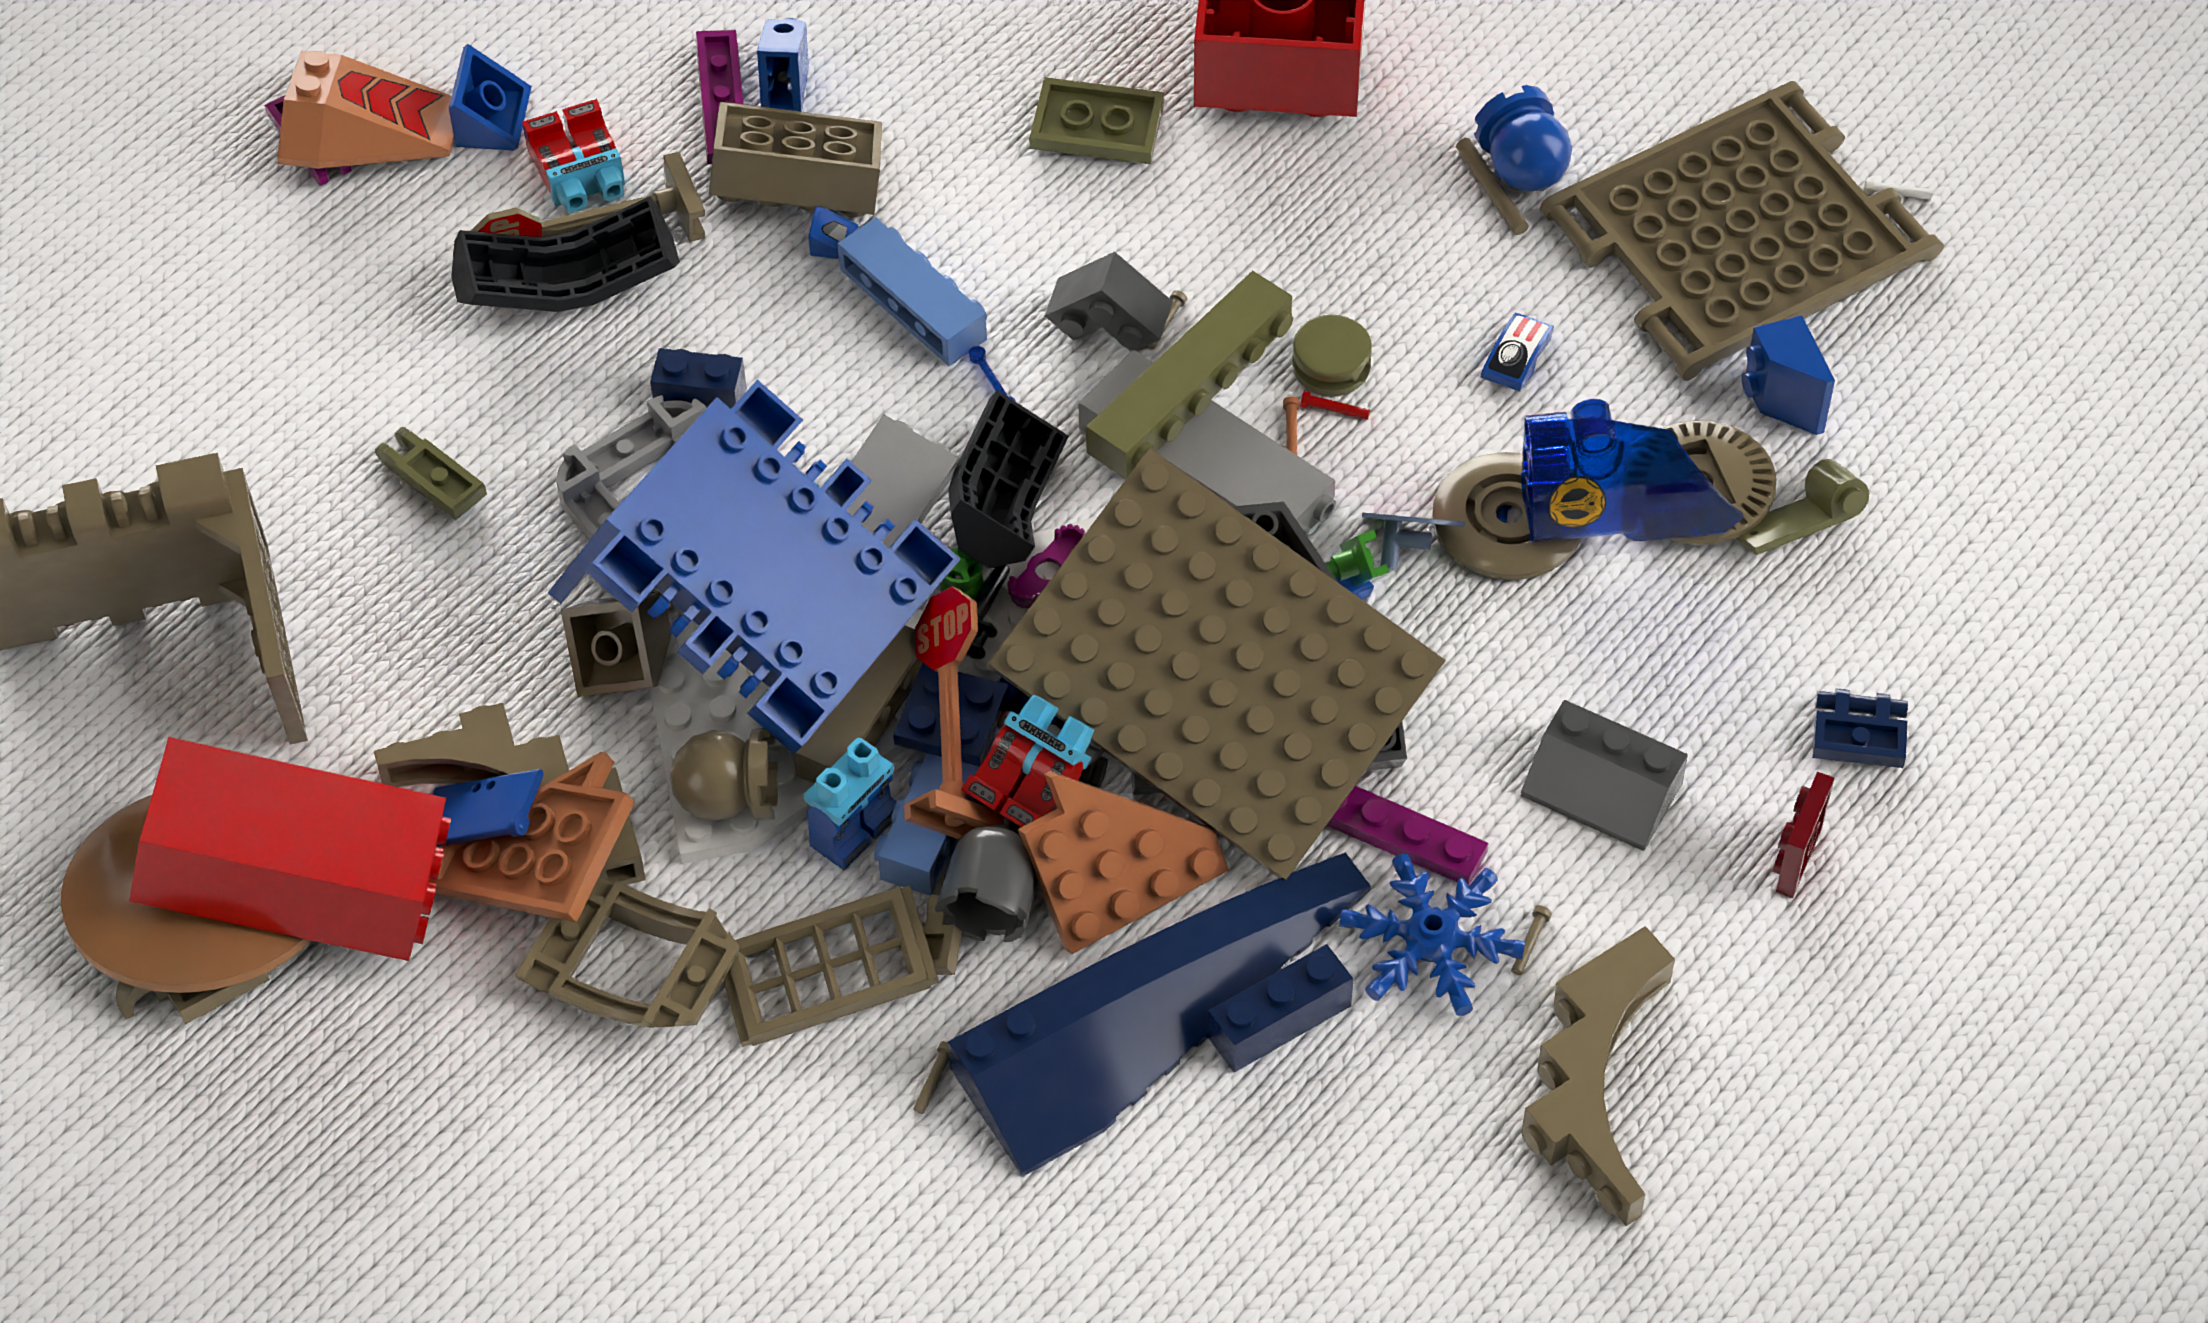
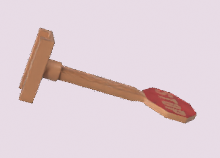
(941, 643)

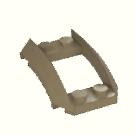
(686, 989)

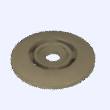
(1737, 469)
(1473, 496)

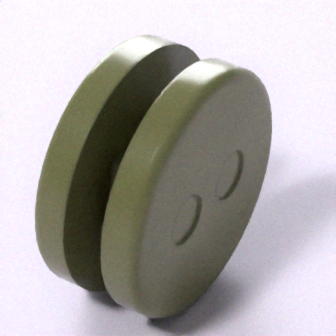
(1331, 355)

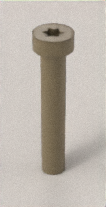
(1179, 300)
(1541, 915)
(933, 1078)

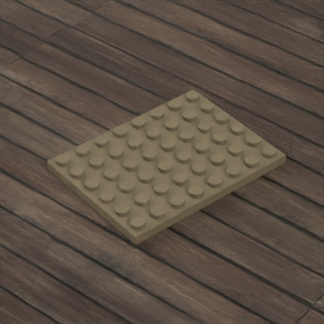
(1217, 663)

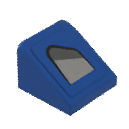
(826, 231)

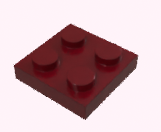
(1802, 833)

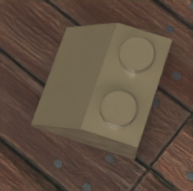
(615, 647)

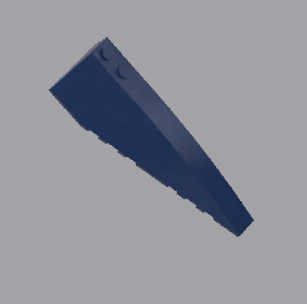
(1097, 1040)

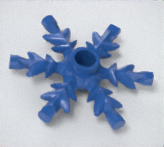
(1432, 934)

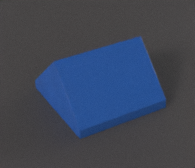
(487, 103)

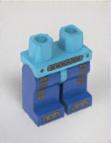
(850, 804)

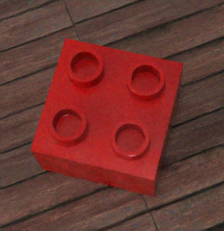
(1279, 55)

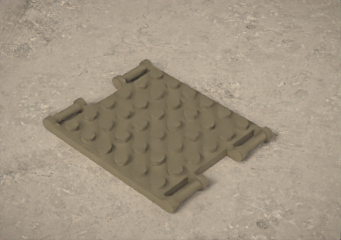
(1740, 226)

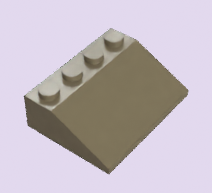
(796, 159)

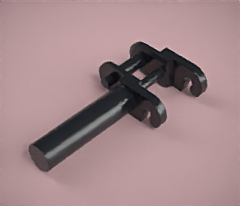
(984, 601)

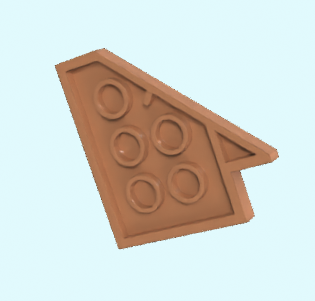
(557, 858)
(1113, 859)

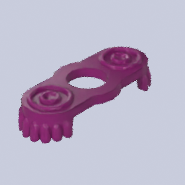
(1029, 585)

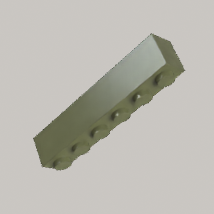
(1190, 374)

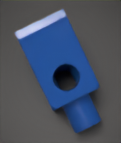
(780, 49)

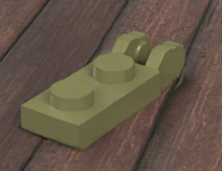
(432, 473)

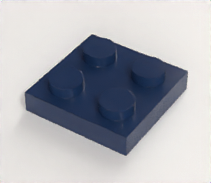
(979, 710)

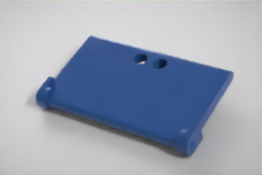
(489, 806)

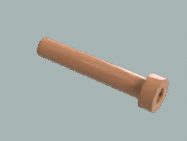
(1291, 405)

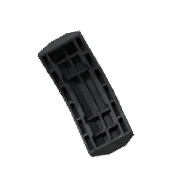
(564, 268)
(1002, 481)

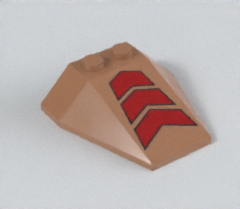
(359, 115)

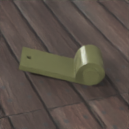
(1831, 498)

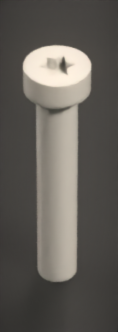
(1905, 191)

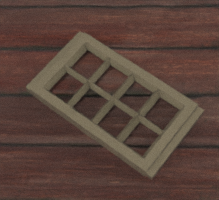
(910, 939)

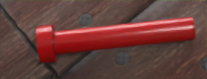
(1334, 406)

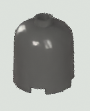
(988, 884)

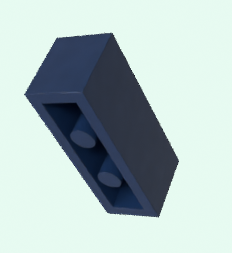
(1280, 1008)

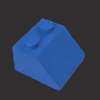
(1789, 375)

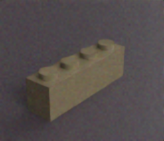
(864, 709)

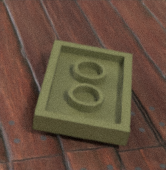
(1097, 120)

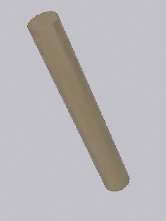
(1492, 186)

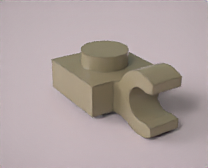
(941, 939)

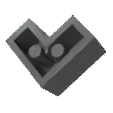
(1109, 297)

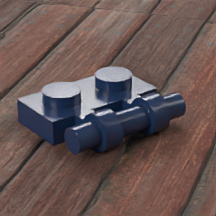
(1858, 737)

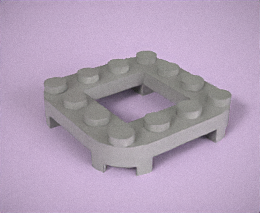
(589, 473)

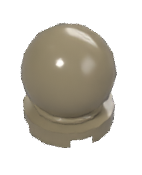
(722, 775)

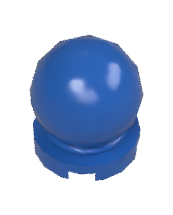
(1524, 139)

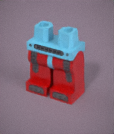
(579, 171)
(1021, 754)

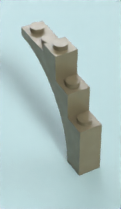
(487, 750)
(1573, 1116)

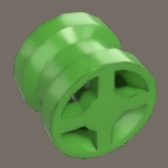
(970, 573)

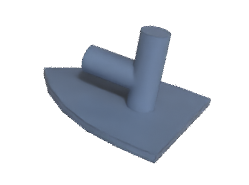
(1395, 537)

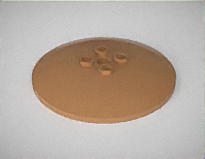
(148, 943)

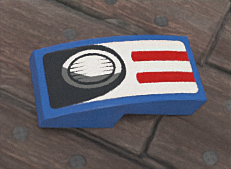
(1517, 351)

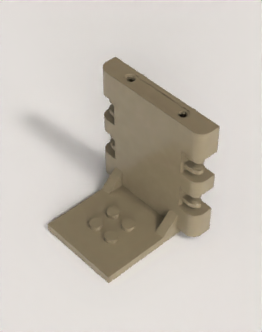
(142, 550)

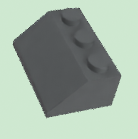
(1604, 775)

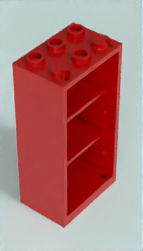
(290, 849)

